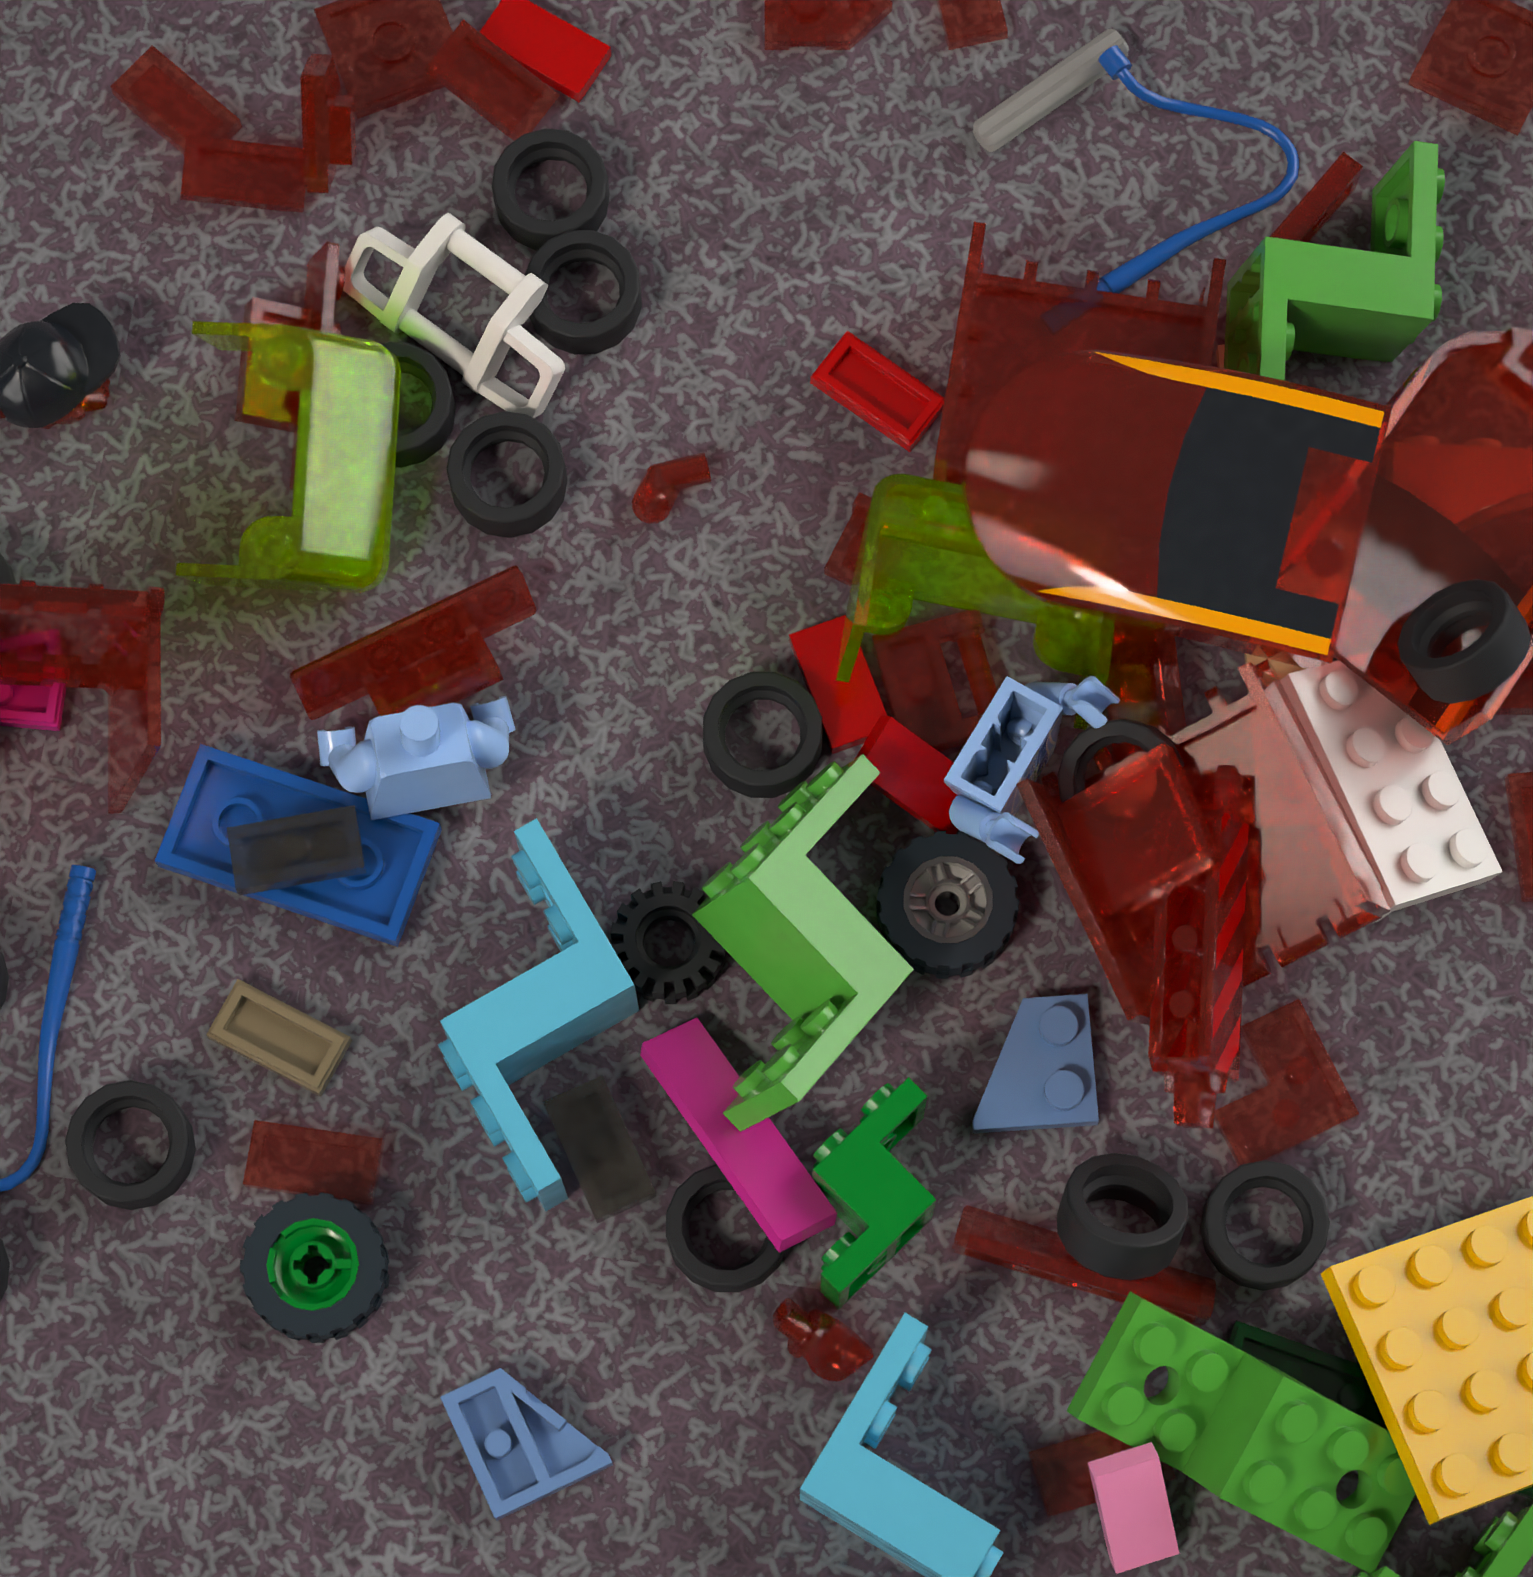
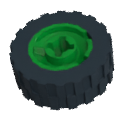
(342, 1294)

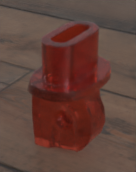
(825, 1342)

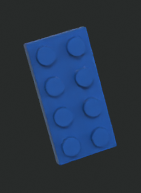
(237, 791)

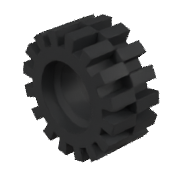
(654, 979)

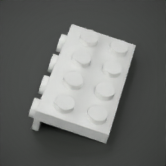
(1392, 787)

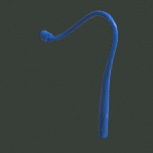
(1122, 277)
(61, 971)

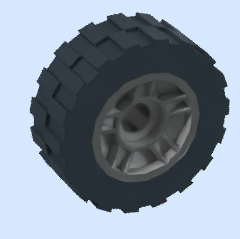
(936, 869)

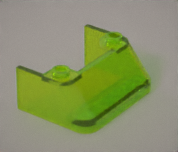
(341, 461)
(925, 551)

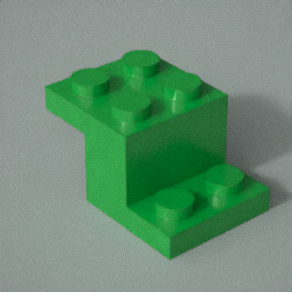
(871, 1190)

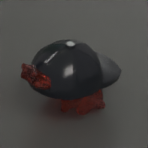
(57, 367)

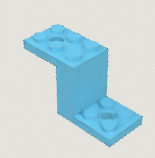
(537, 1015)
(884, 1501)

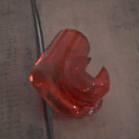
(663, 484)

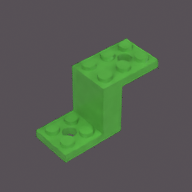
(1342, 297)
(800, 942)

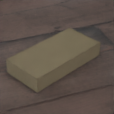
(279, 1037)

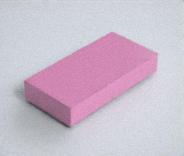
(1133, 1507)

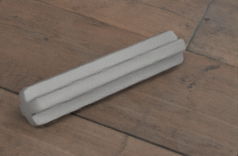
(1045, 92)

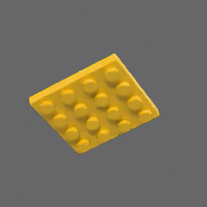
(1450, 1353)

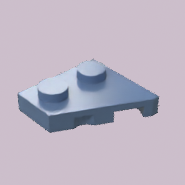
(1043, 1070)
(518, 1443)

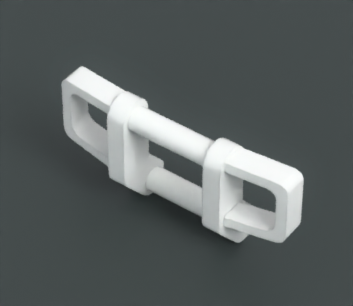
(503, 330)

